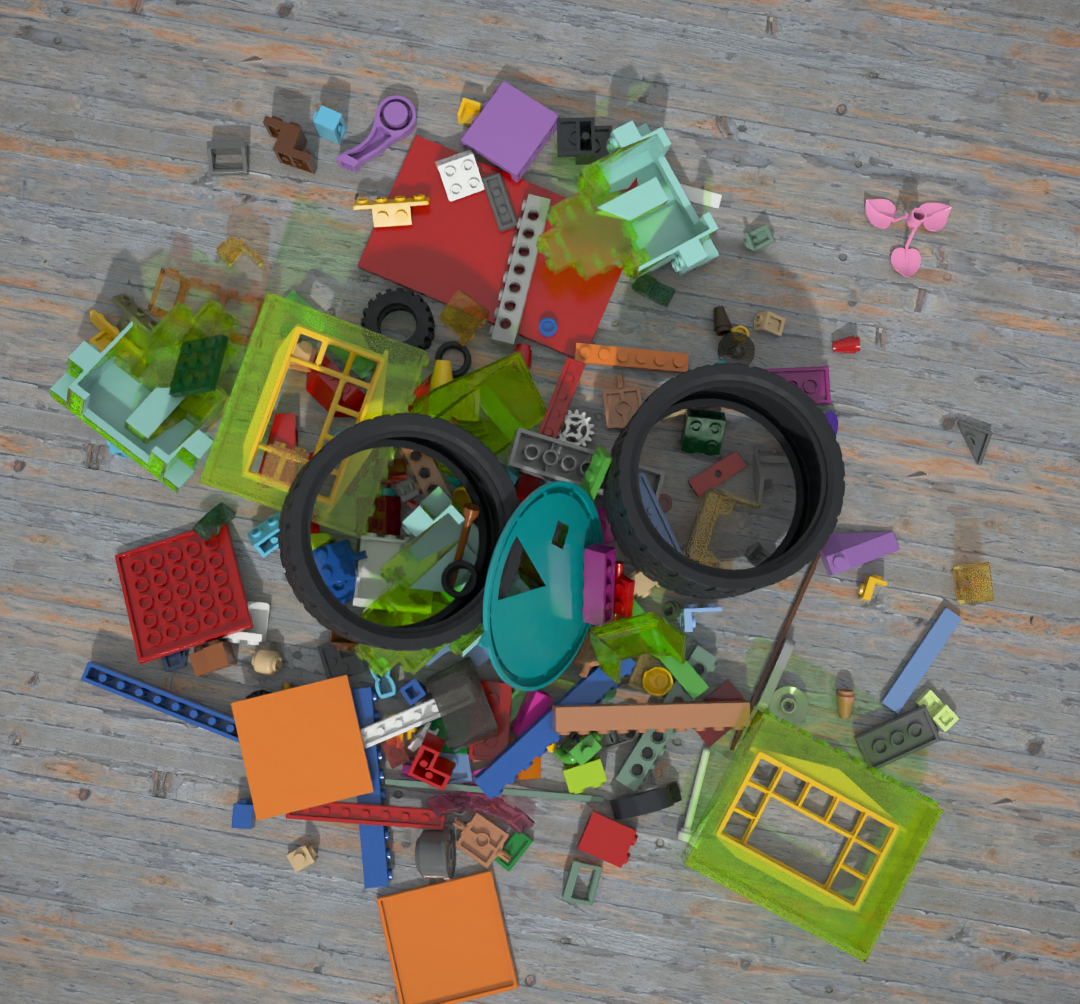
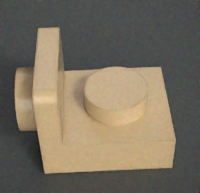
(769, 323)
(302, 856)

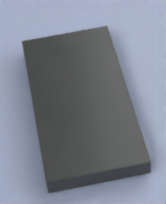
(897, 737)

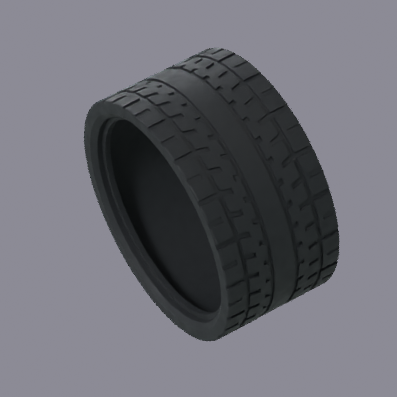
(796, 426)
(473, 466)

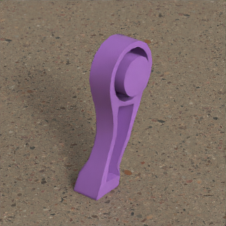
(392, 123)

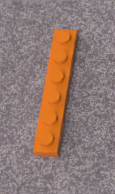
(631, 358)

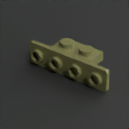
(132, 313)

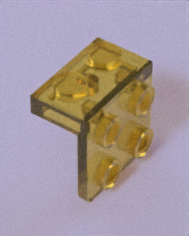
(233, 248)
(464, 316)
(282, 464)

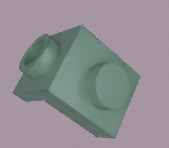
(759, 238)

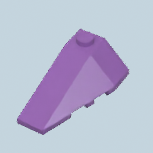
(853, 549)

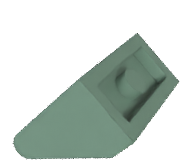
(571, 880)

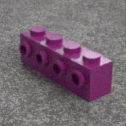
(599, 584)

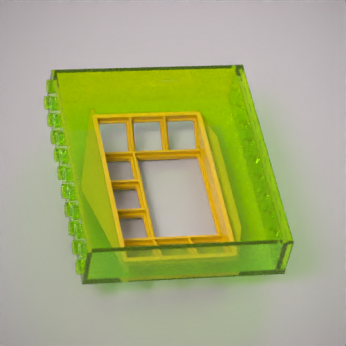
(258, 389)
(784, 890)

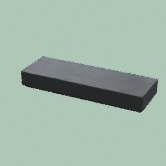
(499, 202)

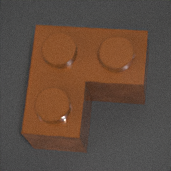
(212, 658)

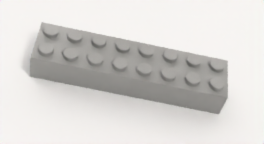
(561, 460)

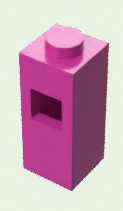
(532, 708)

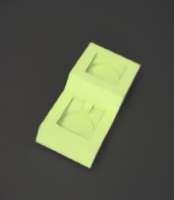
(939, 712)

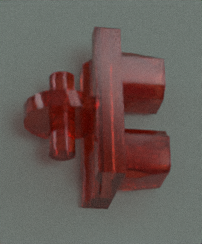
(396, 473)

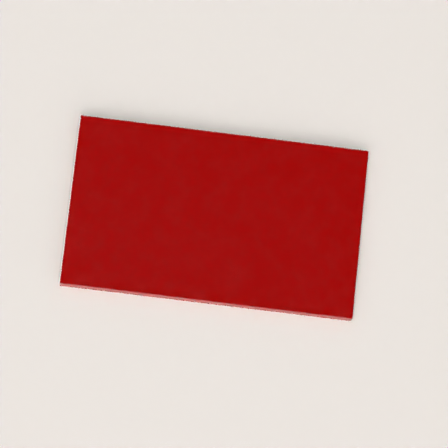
(462, 249)

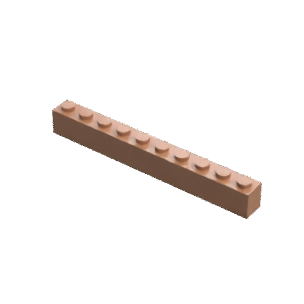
(650, 716)

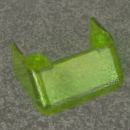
(633, 638)

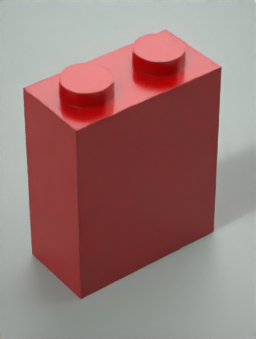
(607, 839)

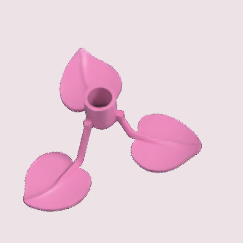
(932, 215)

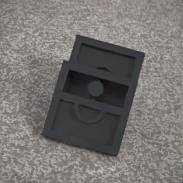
(582, 139)

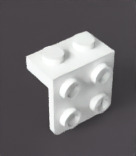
(260, 616)

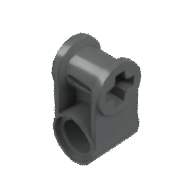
(618, 739)

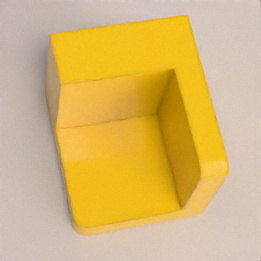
(467, 111)

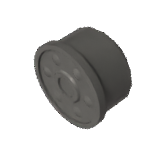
(436, 854)

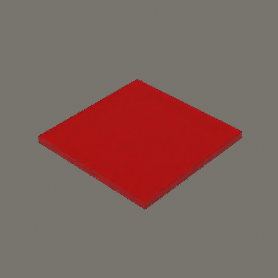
(182, 593)

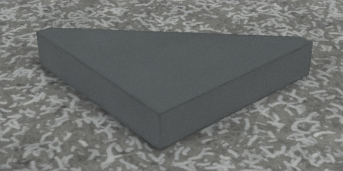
(976, 439)

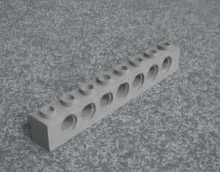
(540, 207)

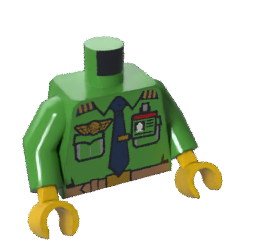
(577, 748)

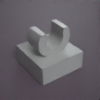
(407, 490)

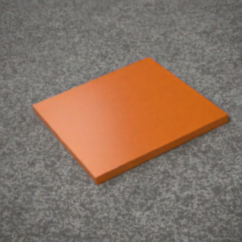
(302, 747)
(447, 941)

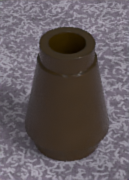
(722, 324)

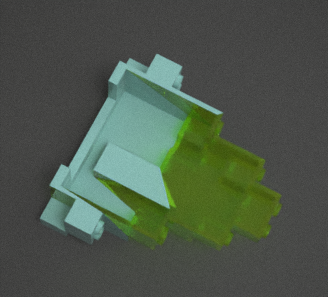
(630, 228)
(128, 388)
(417, 585)

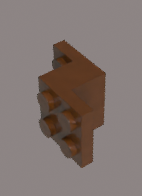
(290, 144)

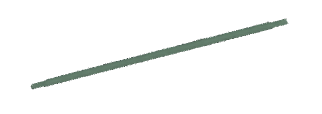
(506, 791)

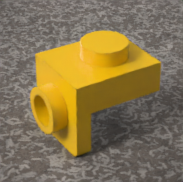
(867, 587)

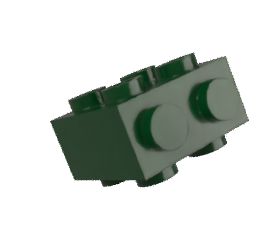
(703, 431)

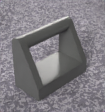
(228, 148)

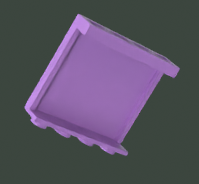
(510, 130)

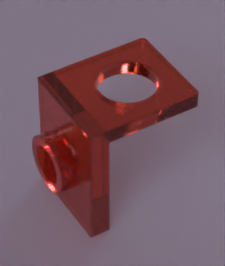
(395, 752)

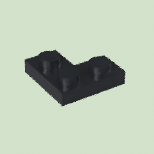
(338, 666)

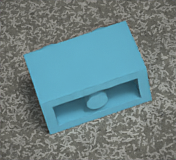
(329, 124)

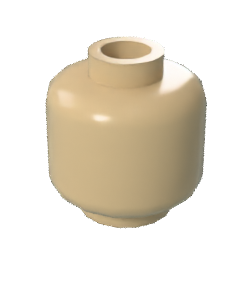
(267, 662)

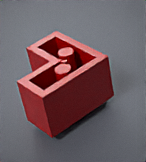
(429, 765)

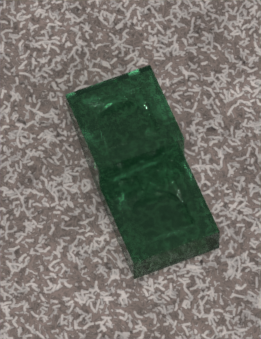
(653, 290)
(212, 522)

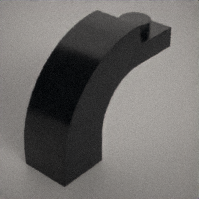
(646, 802)

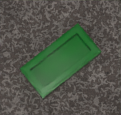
(516, 847)

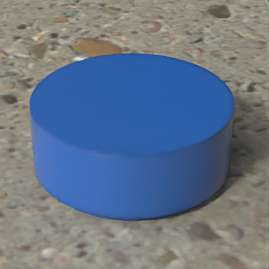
(548, 327)

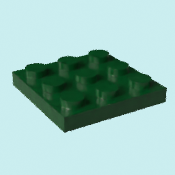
(198, 366)

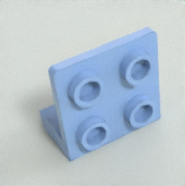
(687, 621)

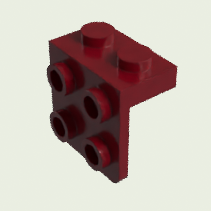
(386, 516)

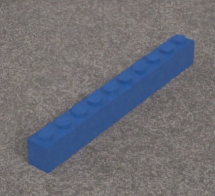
(160, 699)
(540, 735)
(373, 837)

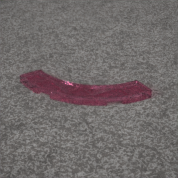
(479, 802)

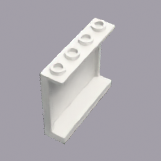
(370, 582)

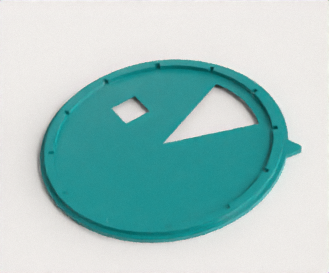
(541, 630)

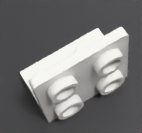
(460, 175)

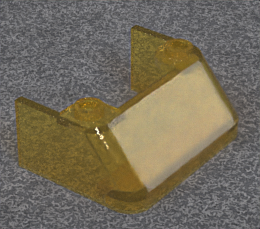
(711, 504)

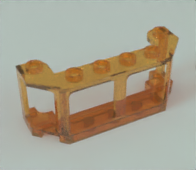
(186, 284)

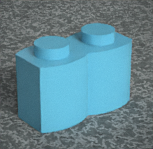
(385, 685)

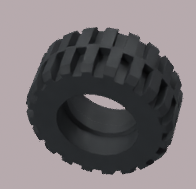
(401, 301)

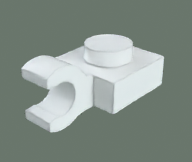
(419, 736)

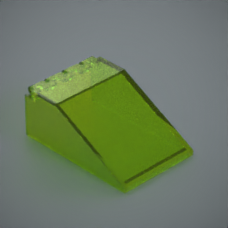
(488, 403)

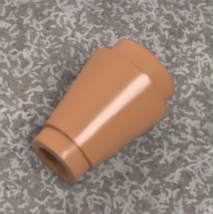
(845, 702)

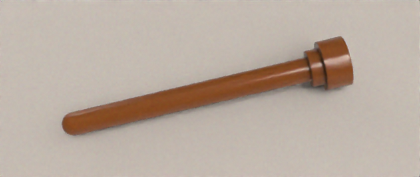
(470, 513)

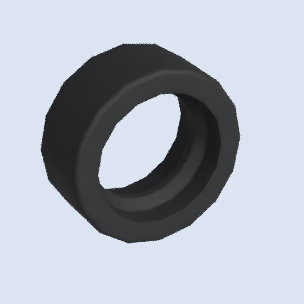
(465, 351)
(448, 573)

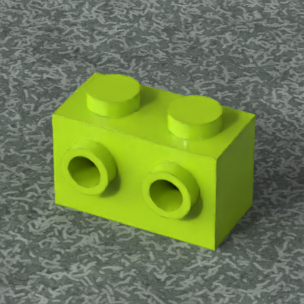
(584, 776)

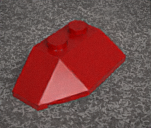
(324, 386)

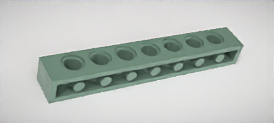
(637, 781)

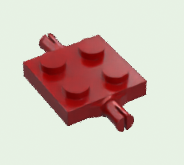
(623, 593)

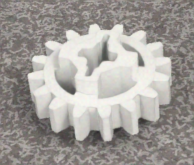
(584, 422)

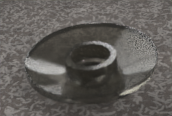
(728, 351)

